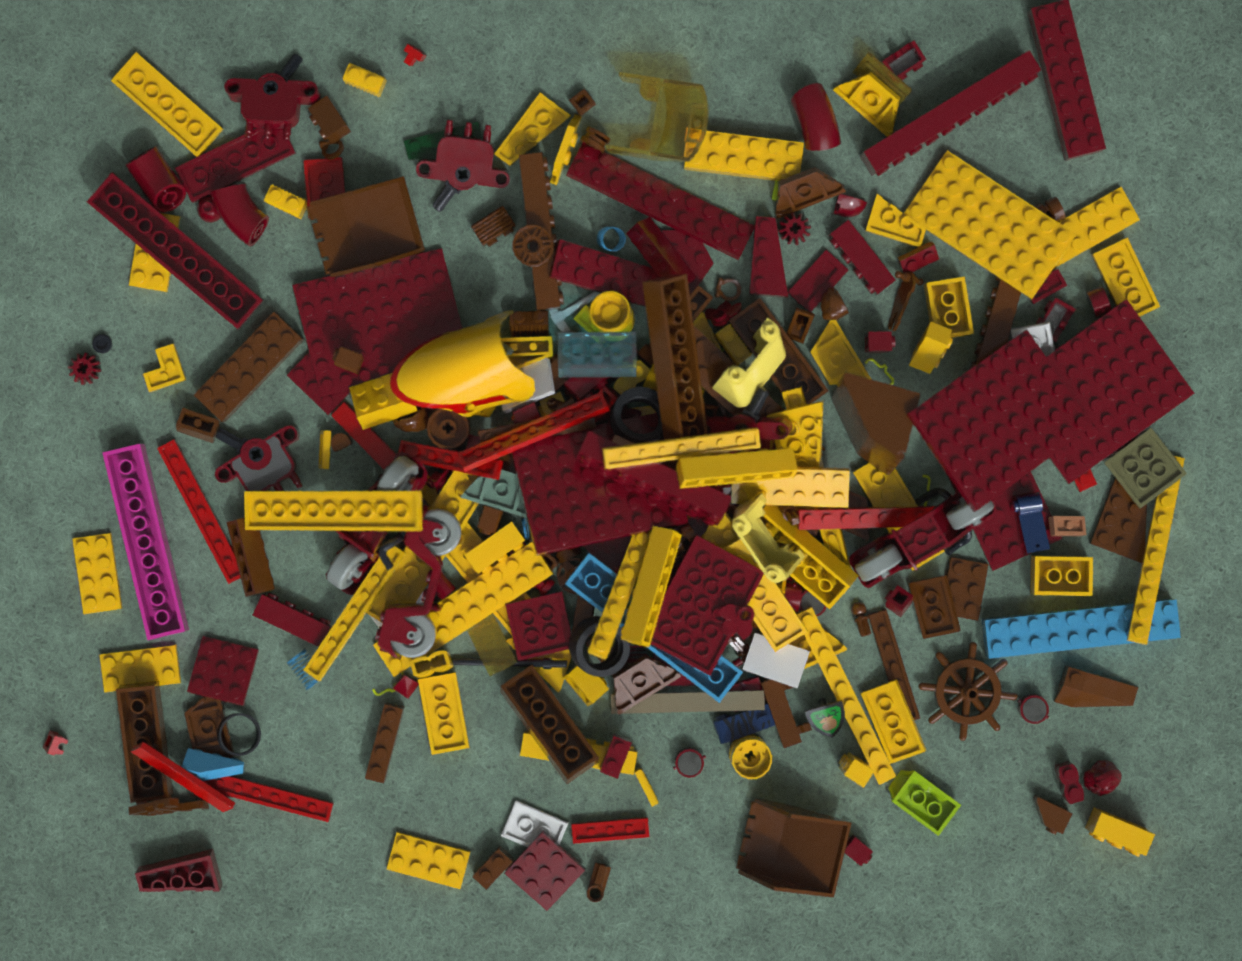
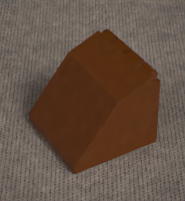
(365, 227)
(875, 419)
(793, 848)

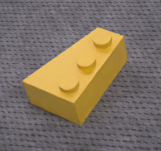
(529, 350)

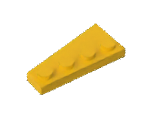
(535, 125)

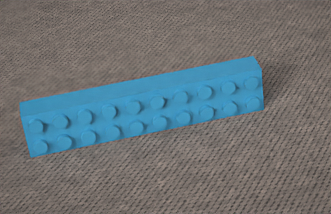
(594, 583)
(1073, 629)

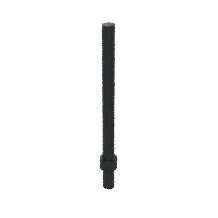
(546, 663)

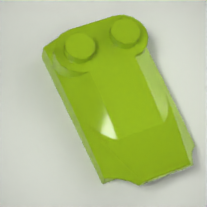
(923, 800)

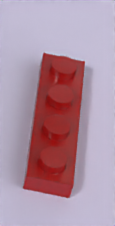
(610, 830)

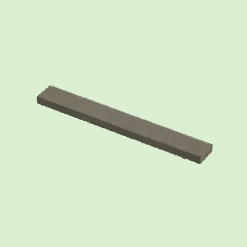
(696, 702)

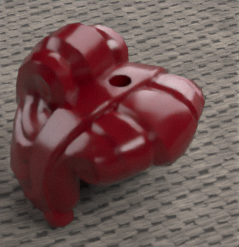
(1102, 778)

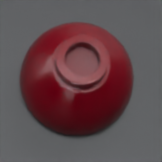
(207, 210)

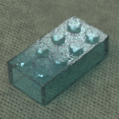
(597, 354)

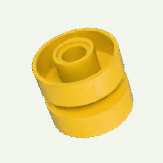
(612, 313)

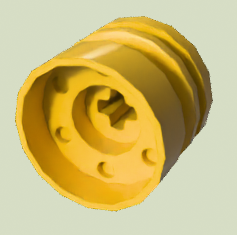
(757, 764)

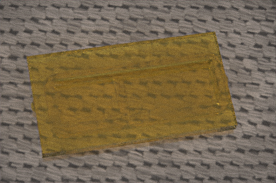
(872, 64)
(491, 645)

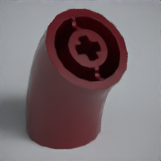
(816, 118)
(157, 180)
(240, 213)

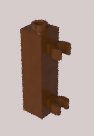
(782, 713)

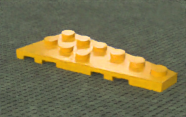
(805, 435)

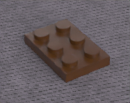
(967, 586)
(934, 607)

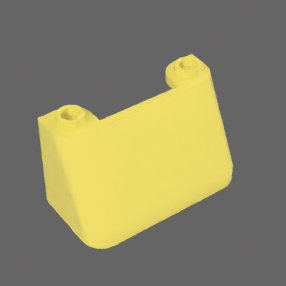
(741, 386)
(773, 560)

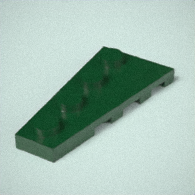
(426, 146)

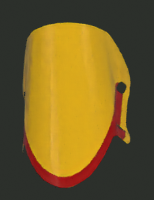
(462, 370)

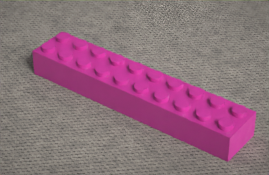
(145, 541)

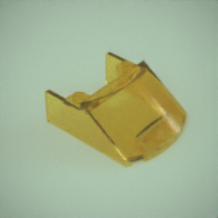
(678, 120)

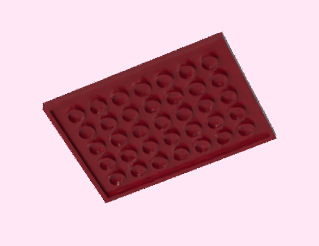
(377, 314)
(1119, 383)
(999, 420)
(577, 505)

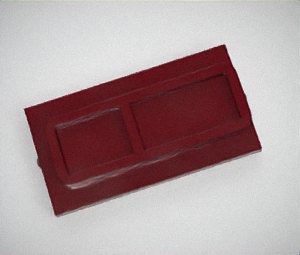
(821, 275)

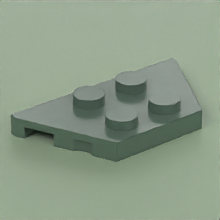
(499, 494)

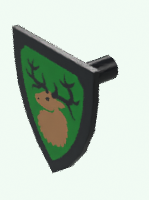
(827, 717)

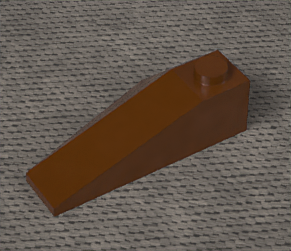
(1087, 689)

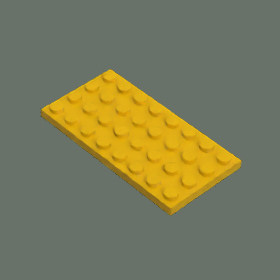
(990, 224)

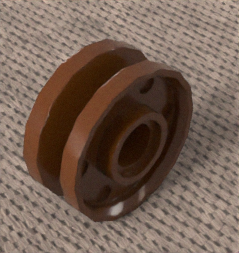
(524, 237)

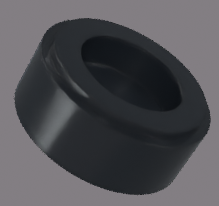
(102, 343)

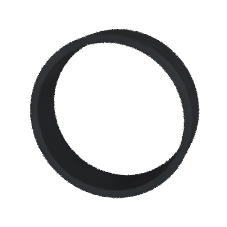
(257, 740)

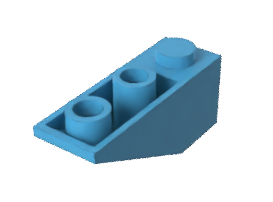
(211, 766)

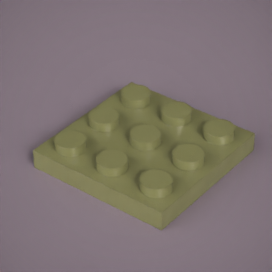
(1145, 468)

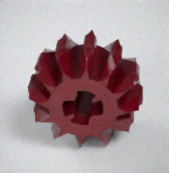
(800, 232)
(90, 372)

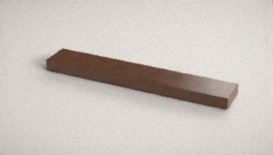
(891, 656)

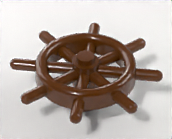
(968, 691)

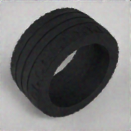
(636, 394)
(605, 668)

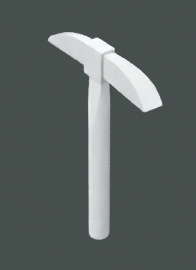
(559, 316)

